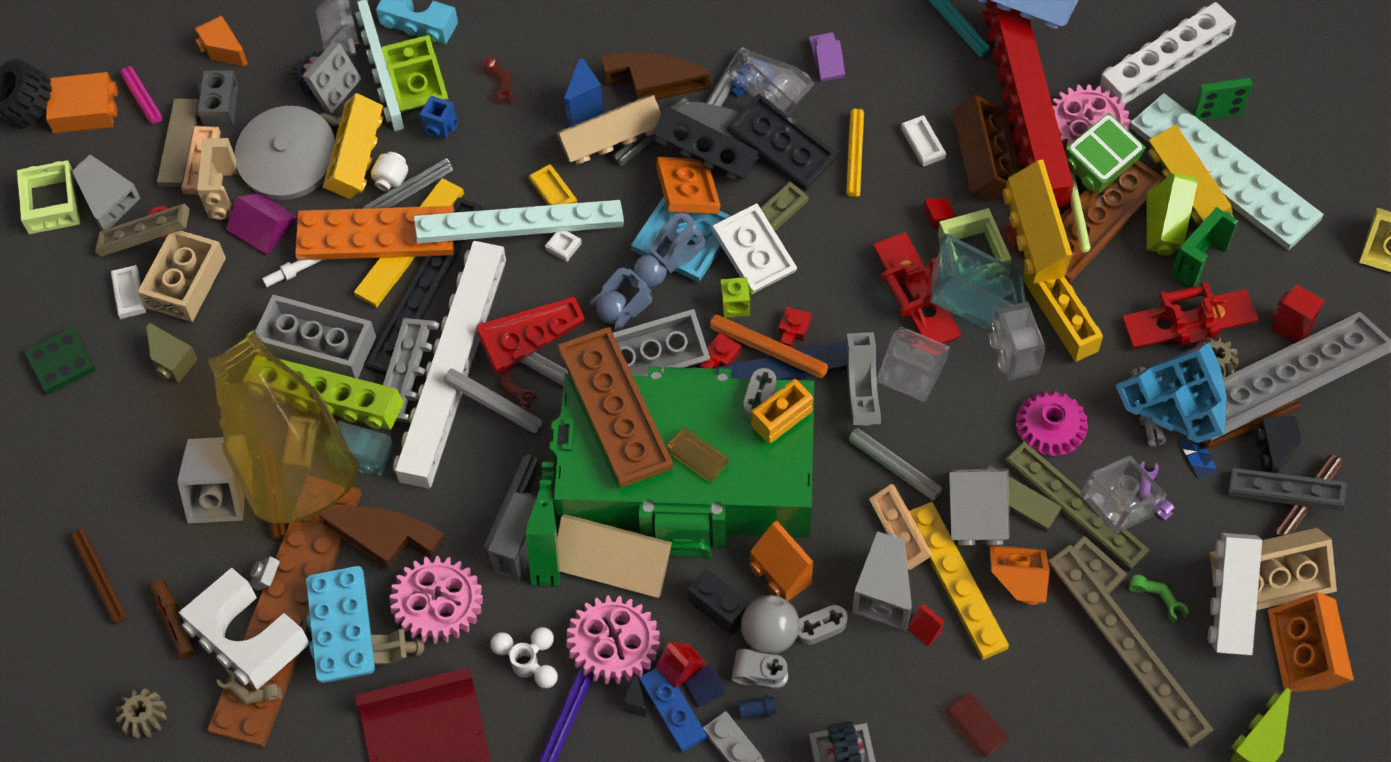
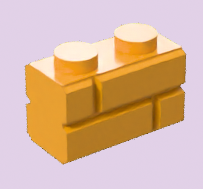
(782, 411)

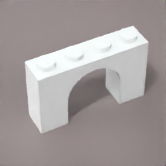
(252, 659)

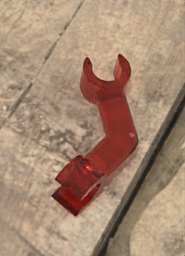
(492, 66)
(508, 385)

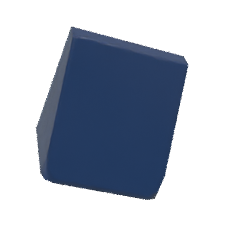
(705, 686)

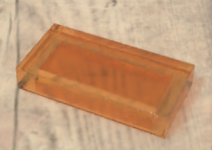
(697, 454)

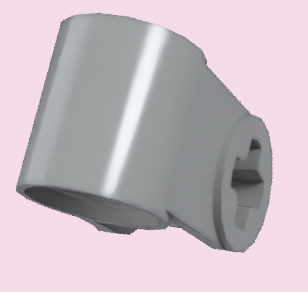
(756, 669)

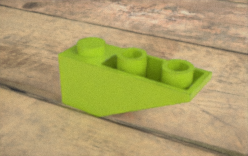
(1267, 734)

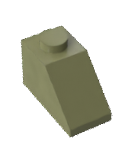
(169, 354)

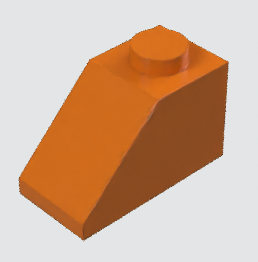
(220, 42)

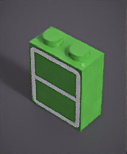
(1103, 153)

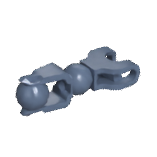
(650, 270)

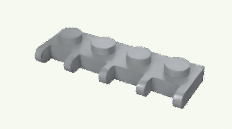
(406, 360)

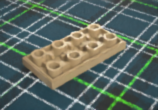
(612, 555)

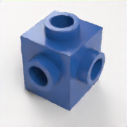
(438, 117)

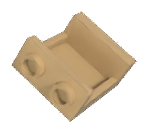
(215, 162)

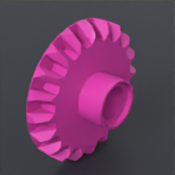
(1048, 436)

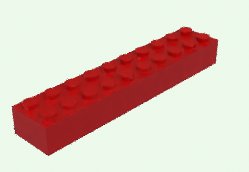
(1028, 97)

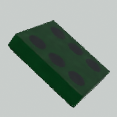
(60, 361)

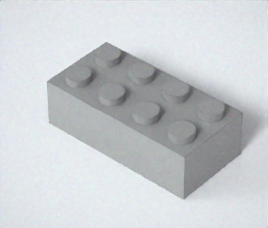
(316, 336)

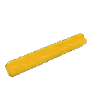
(855, 153)

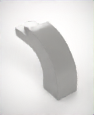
(862, 379)

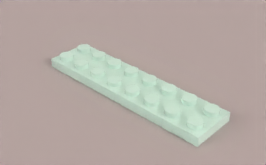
(1243, 182)

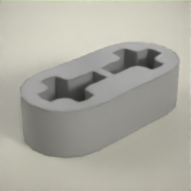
(754, 392)
(824, 630)

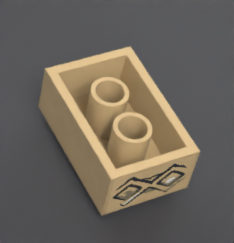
(181, 275)

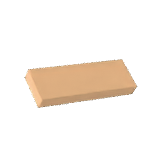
(191, 174)
(899, 521)

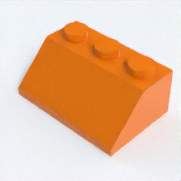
(1310, 644)

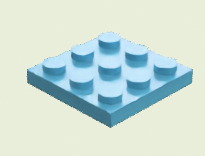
(701, 262)

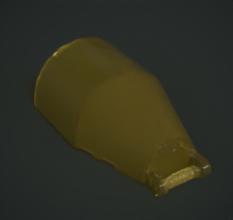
(279, 435)

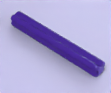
(566, 716)

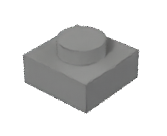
(263, 573)

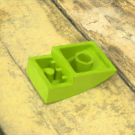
(414, 72)

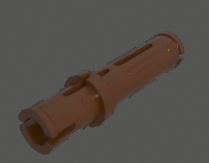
(168, 609)

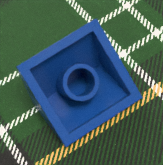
(583, 95)

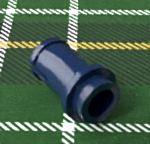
(757, 707)

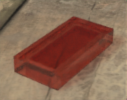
(978, 724)

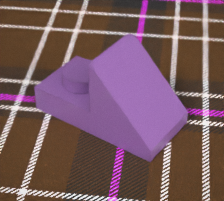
(827, 56)

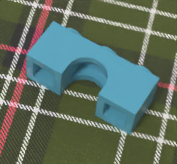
(436, 21)

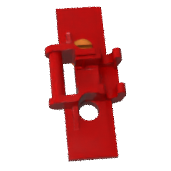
(906, 267)
(1190, 326)

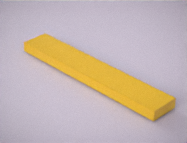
(390, 269)

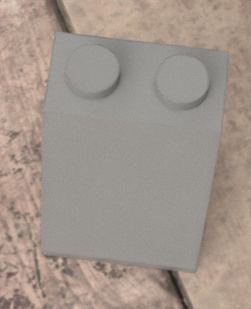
(208, 483)
(979, 505)
(884, 583)

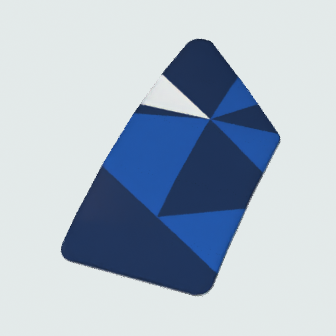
(1199, 459)

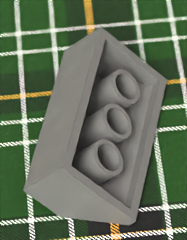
(663, 343)

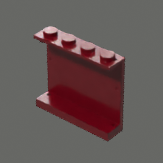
(424, 721)

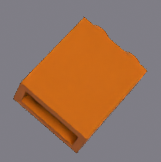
(81, 103)

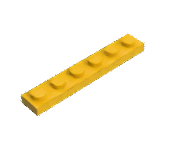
(959, 583)

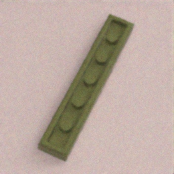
(1060, 490)

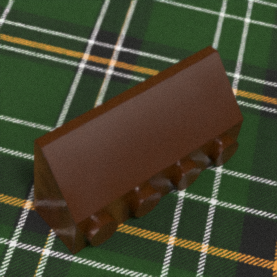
(985, 146)

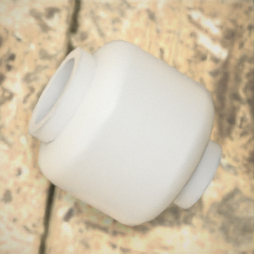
(389, 171)

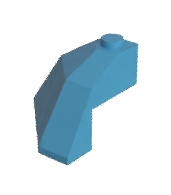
(1180, 394)

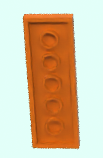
(365, 233)

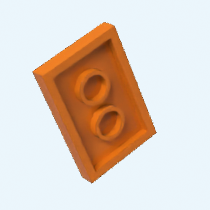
(687, 186)

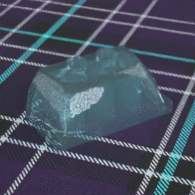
(973, 282)

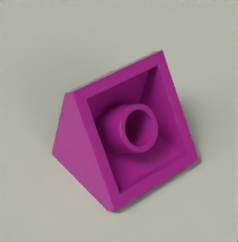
(259, 222)

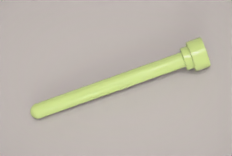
(1078, 217)

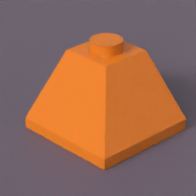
(1021, 572)

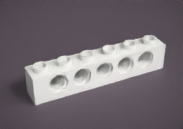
(1168, 53)

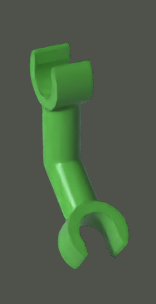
(1140, 584)

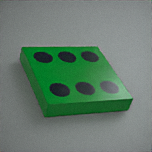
(1222, 99)

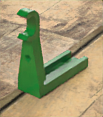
(542, 534)

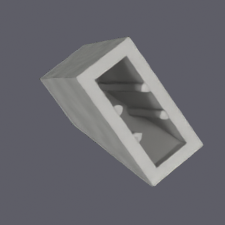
(105, 191)

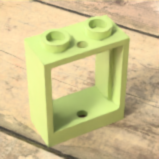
(52, 216)
(974, 224)

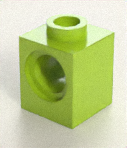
(735, 297)

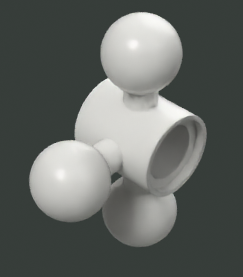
(541, 639)

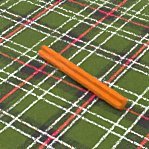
(769, 346)

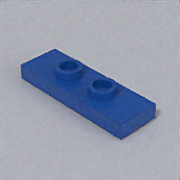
(673, 710)

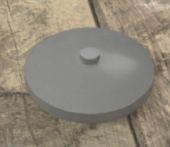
(284, 152)

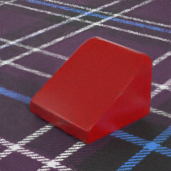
(937, 211)
(926, 625)

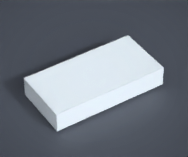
(923, 141)
(126, 285)

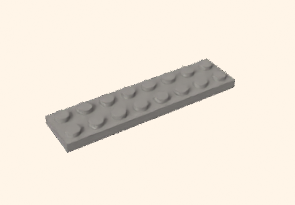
(1302, 368)

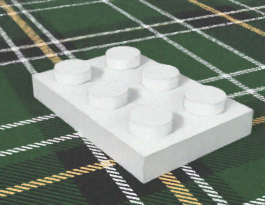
(754, 248)

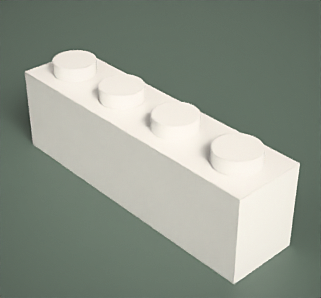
(1236, 593)

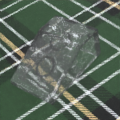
(774, 80)

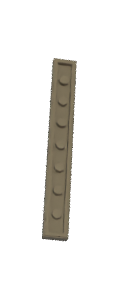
(1130, 646)

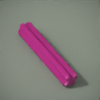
(141, 95)

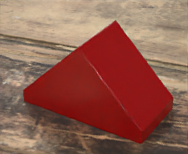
(679, 662)

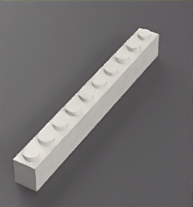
(455, 350)

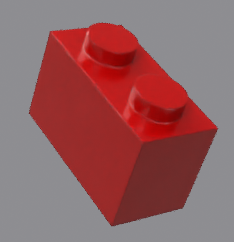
(1296, 313)

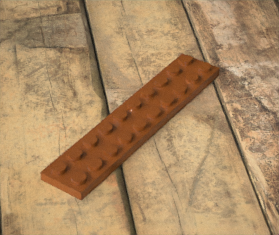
(305, 551)

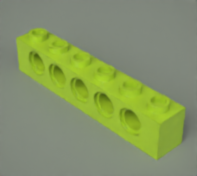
(382, 400)

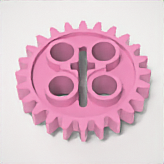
(1079, 112)
(428, 620)
(588, 646)

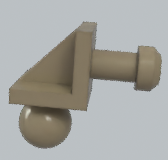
(393, 647)

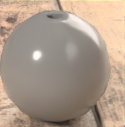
(770, 624)

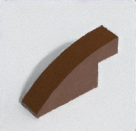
(654, 74)
(381, 532)

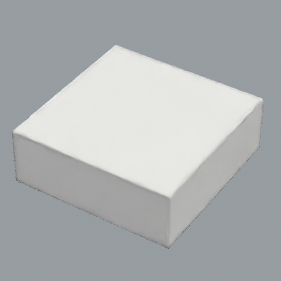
(563, 245)

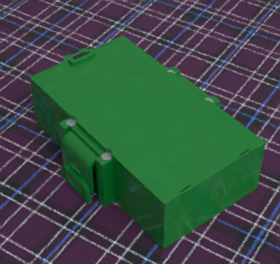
(681, 506)

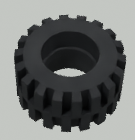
(22, 93)

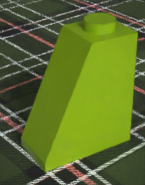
(1169, 213)

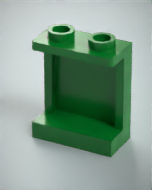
(1191, 258)

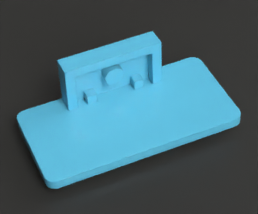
(339, 624)

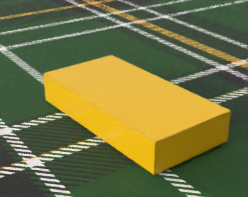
(551, 187)

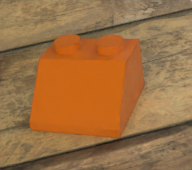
(781, 563)

